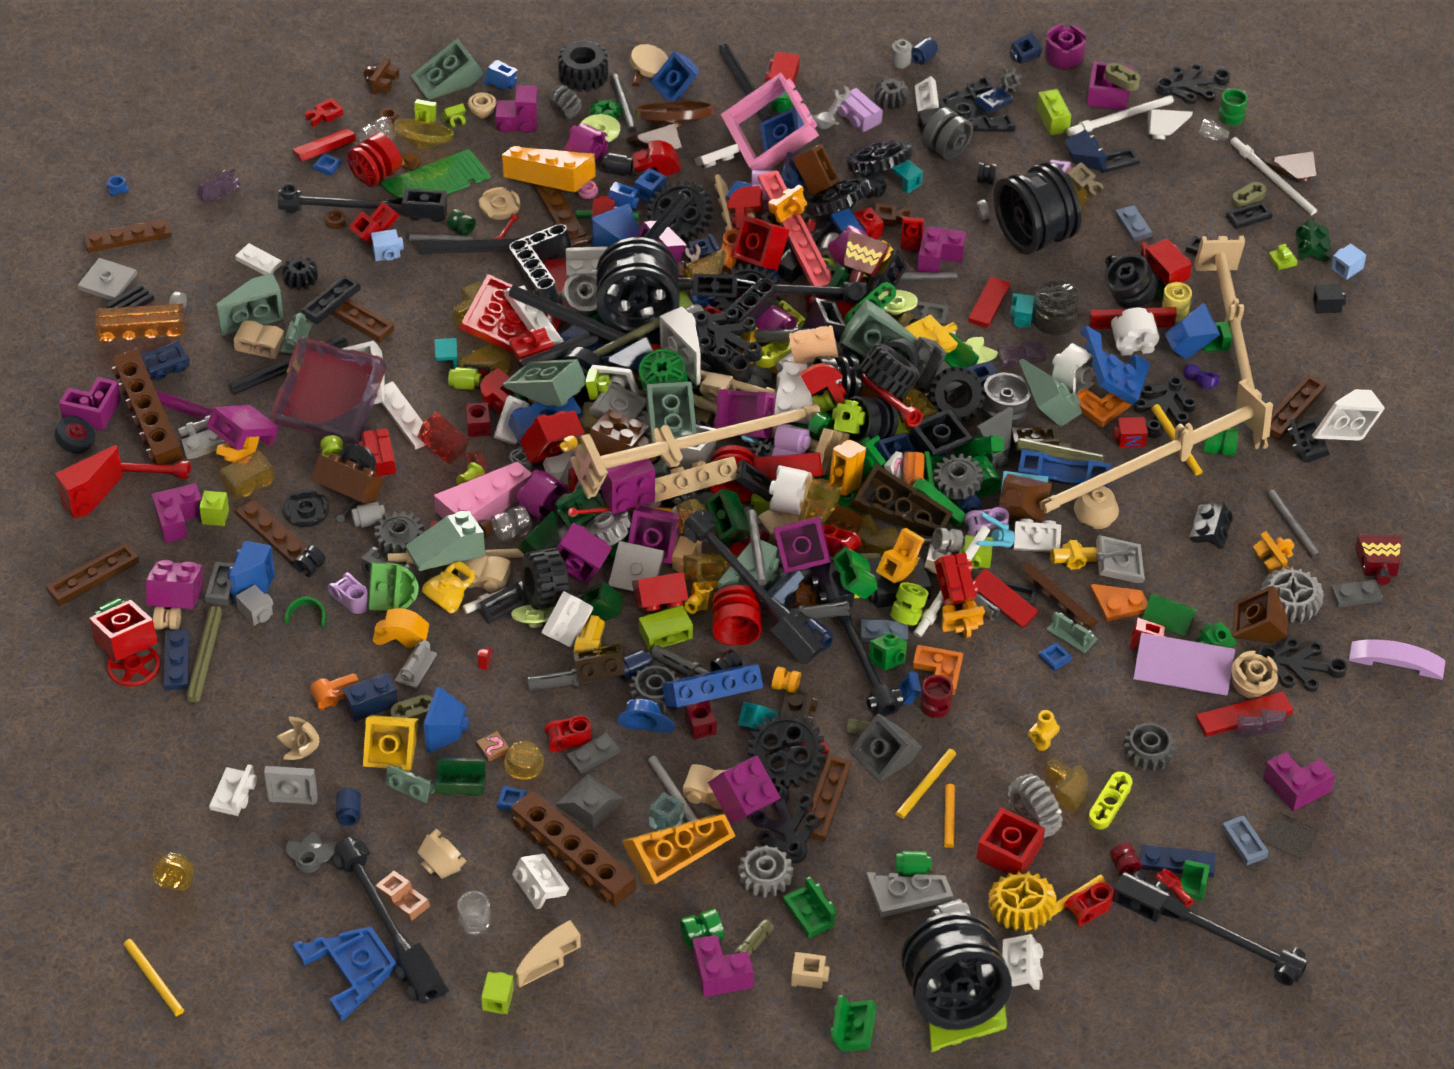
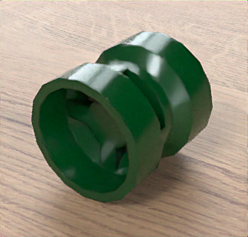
(460, 222)

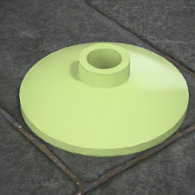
(604, 123)
(902, 302)
(533, 617)

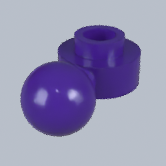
(1206, 379)

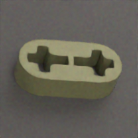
(1122, 76)
(1248, 194)
(412, 707)

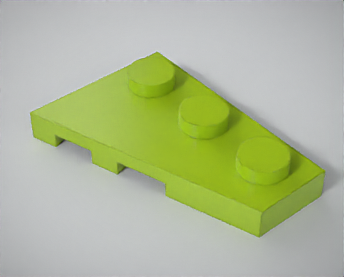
(941, 1037)

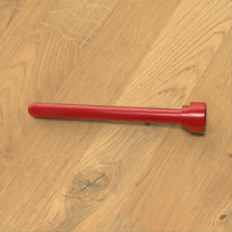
(910, 415)
(179, 469)

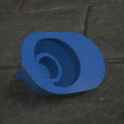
(645, 715)

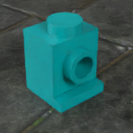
(1022, 310)

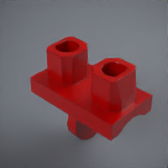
(530, 343)

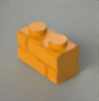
(847, 466)

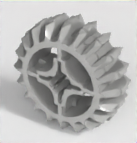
(1297, 591)
(1035, 802)

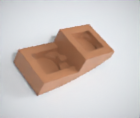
(402, 896)

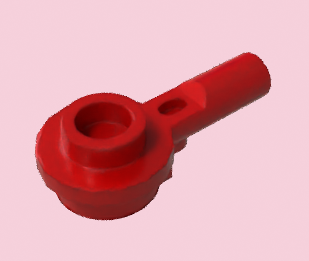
(1174, 884)

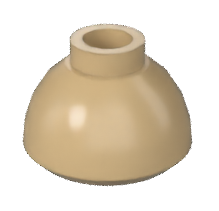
(482, 104)

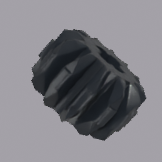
(300, 273)

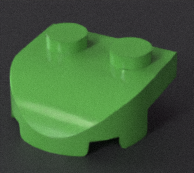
(391, 587)

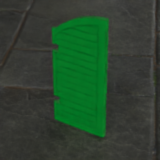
(443, 175)

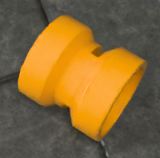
(786, 680)

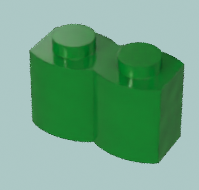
(855, 573)

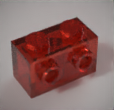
(443, 438)

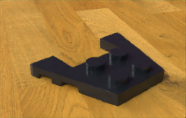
(963, 104)

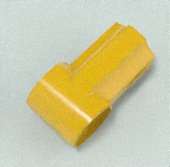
(590, 634)

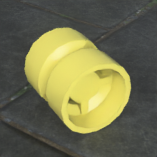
(1179, 296)

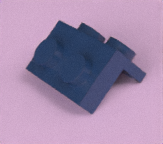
(790, 174)
(165, 361)

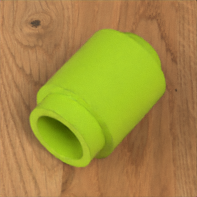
(464, 378)

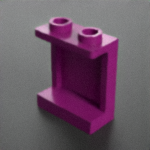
(744, 406)
(239, 422)

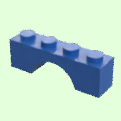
(1060, 469)

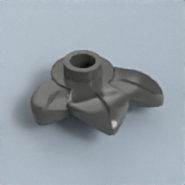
(310, 849)

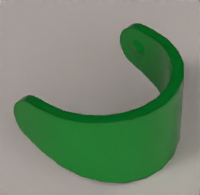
(305, 601)

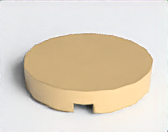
(647, 59)
(499, 209)

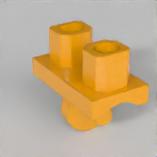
(790, 203)
(1278, 552)
(962, 620)

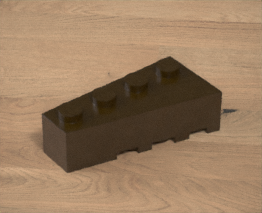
(898, 502)

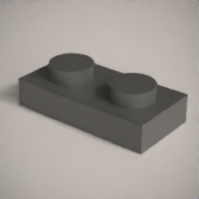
(219, 585)
(1356, 593)
(593, 753)

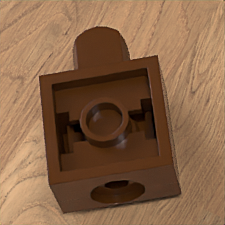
(618, 433)

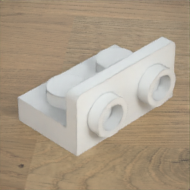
(582, 258)
(1037, 536)
(567, 619)
(233, 790)
(539, 879)
(1023, 960)

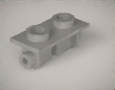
(416, 665)

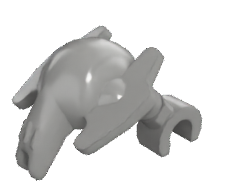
(826, 119)

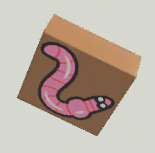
(492, 746)

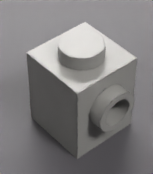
(255, 605)

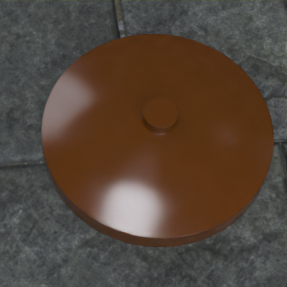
(674, 111)

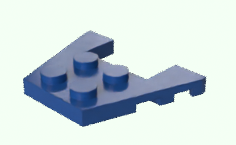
(1112, 374)
(360, 960)

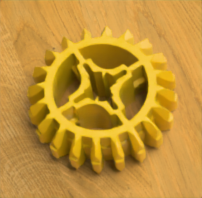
(1022, 901)

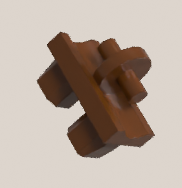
(380, 76)

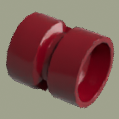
(936, 696)

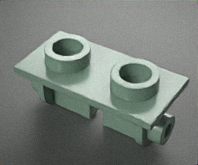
(297, 328)
(1070, 633)
(408, 783)

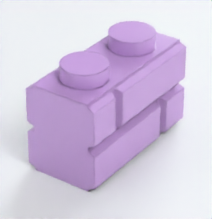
(860, 111)

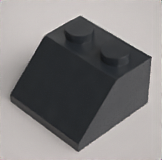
(939, 434)

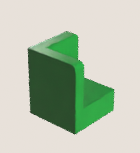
(1223, 341)
(1194, 879)

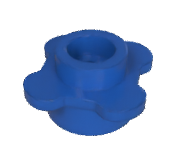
(117, 185)

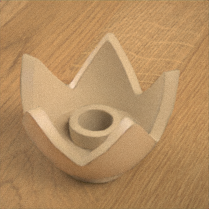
(301, 739)

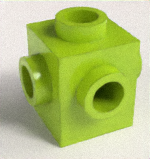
(841, 413)

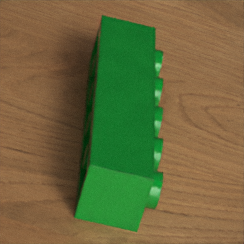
(980, 446)

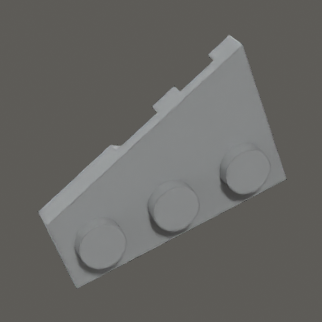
(905, 894)

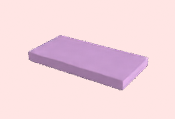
(1184, 664)

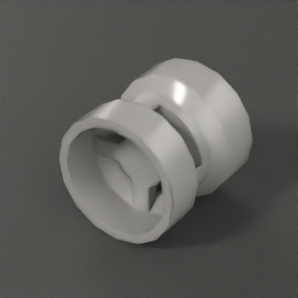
(945, 539)

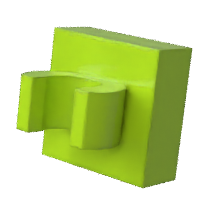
(425, 111)
(454, 113)
(1282, 257)
(596, 383)

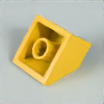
(390, 741)

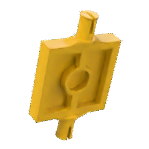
(931, 329)

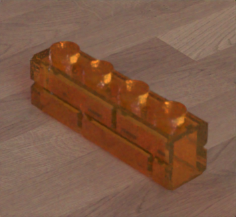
(140, 322)

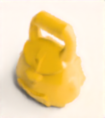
(448, 589)

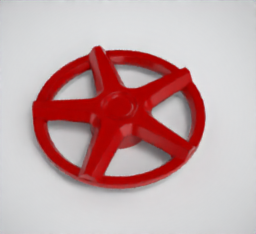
(132, 665)

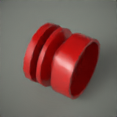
(374, 159)
(738, 453)
(736, 614)

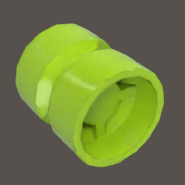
(909, 603)

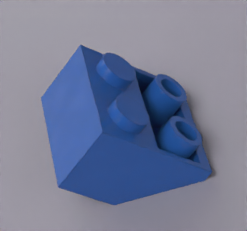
(252, 567)

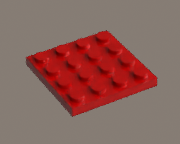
(493, 316)

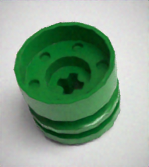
(662, 367)

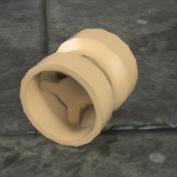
(167, 618)

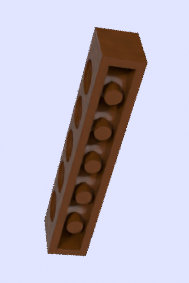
(147, 407)
(584, 850)

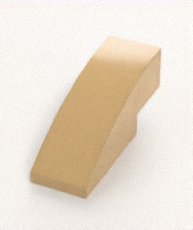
(548, 953)

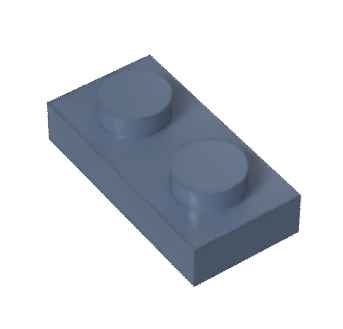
(1133, 223)
(785, 586)
(876, 628)
(1245, 840)

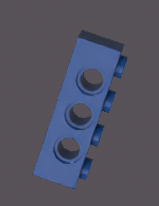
(712, 685)

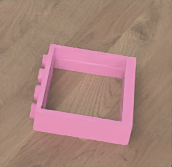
(755, 102)

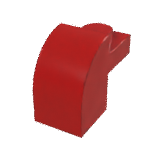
(658, 155)
(745, 201)
(379, 221)
(822, 376)
(493, 390)

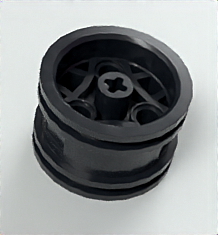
(1037, 207)
(630, 283)
(956, 971)

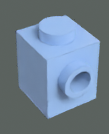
(386, 245)
(1348, 261)

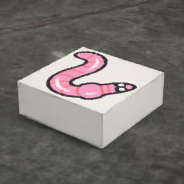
(895, 464)

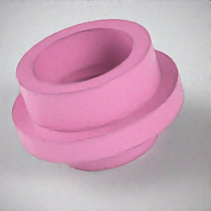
(588, 191)

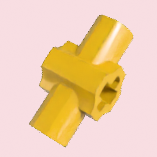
(1073, 555)
(701, 596)
(1044, 730)

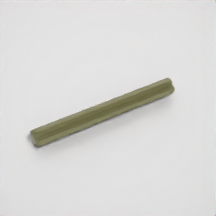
(204, 654)

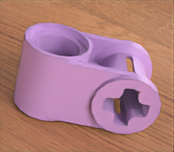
(998, 513)
(350, 594)

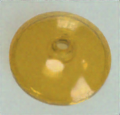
(423, 133)

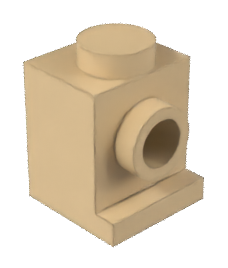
(714, 382)
(684, 547)
(809, 970)

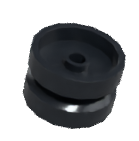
(1131, 281)

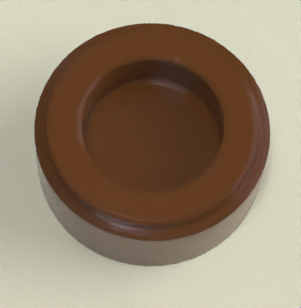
(335, 219)

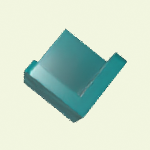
(910, 175)
(446, 350)
(755, 714)

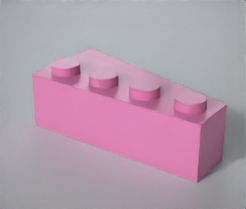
(484, 494)

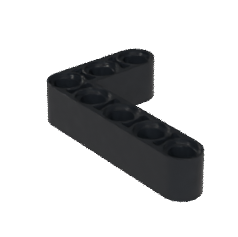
(530, 253)
(750, 304)

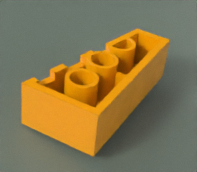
(549, 167)
(670, 849)

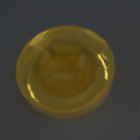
(524, 760)
(173, 872)

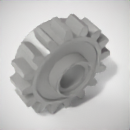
(610, 526)
(765, 870)

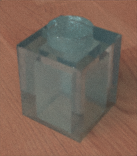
(666, 812)

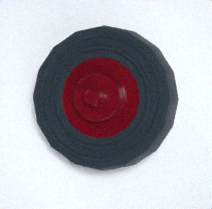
(74, 434)

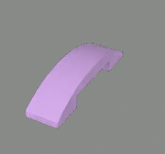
(1399, 655)

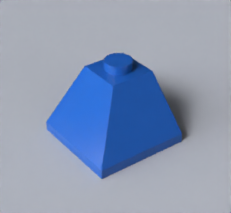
(674, 76)
(779, 127)
(614, 226)
(1192, 332)
(444, 721)

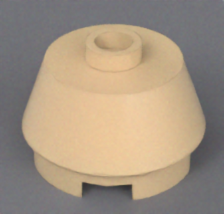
(1097, 508)
(1253, 674)
(440, 855)

